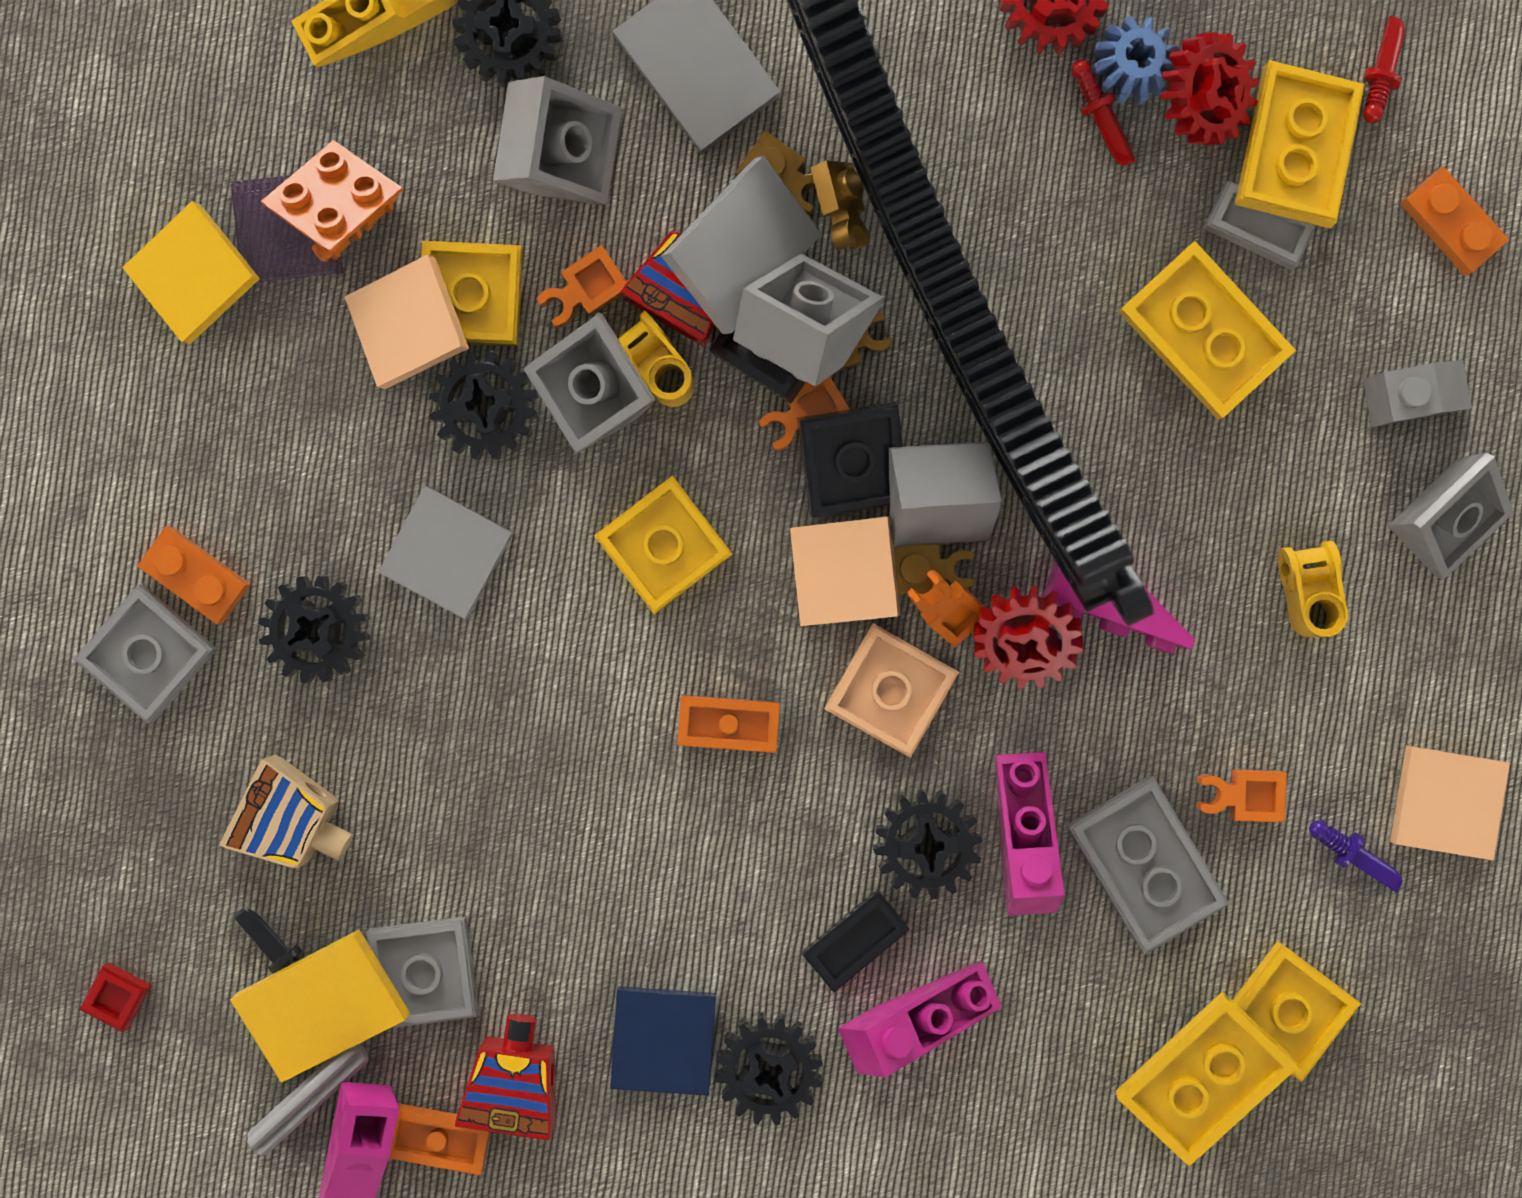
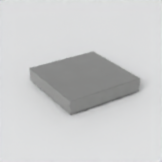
(446, 552)
(145, 654)
(429, 968)

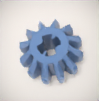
(1144, 46)

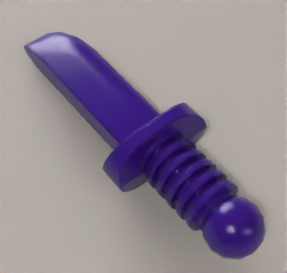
(1351, 851)

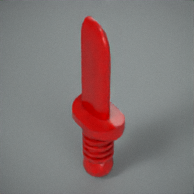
(1383, 75)
(1102, 113)

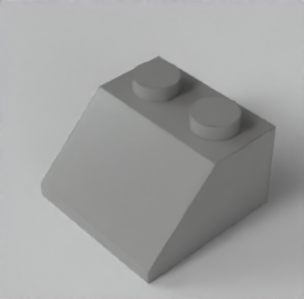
(557, 141)
(805, 318)

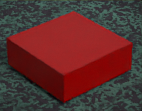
(115, 997)

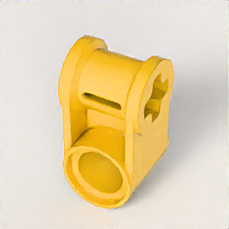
(654, 355)
(1313, 585)

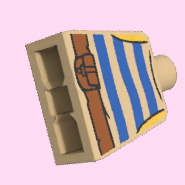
(285, 817)

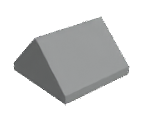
(590, 384)
(942, 493)
(1454, 514)

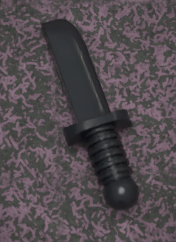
(267, 940)

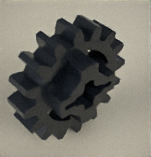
(527, 35)
(463, 411)
(300, 614)
(950, 842)
(784, 1055)

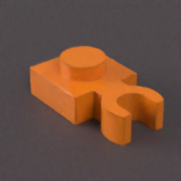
(591, 283)
(809, 401)
(948, 608)
(1251, 795)

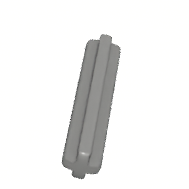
(306, 1099)

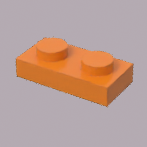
(1454, 221)
(194, 575)
(728, 723)
(433, 1140)

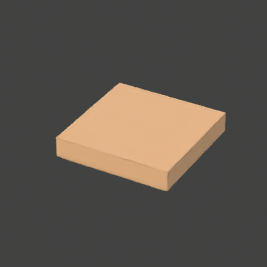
(406, 322)
(845, 571)
(891, 690)
(1449, 802)

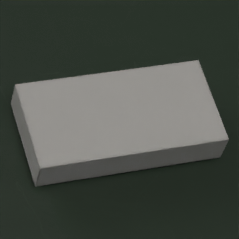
(1259, 232)

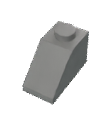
(1417, 392)

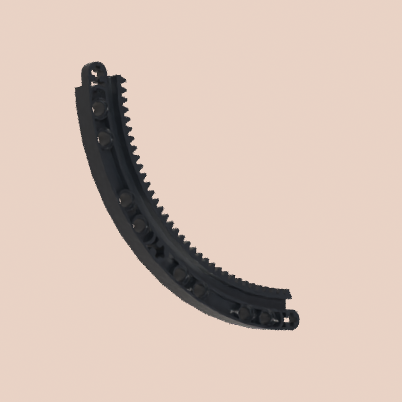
(958, 314)

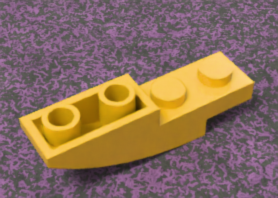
(351, 26)

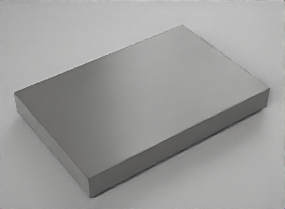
(697, 67)
(740, 239)
(1147, 864)

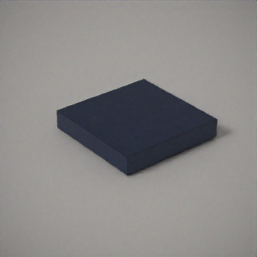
(663, 1040)

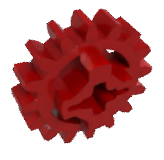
(1071, 14)
(1210, 88)
(1026, 635)

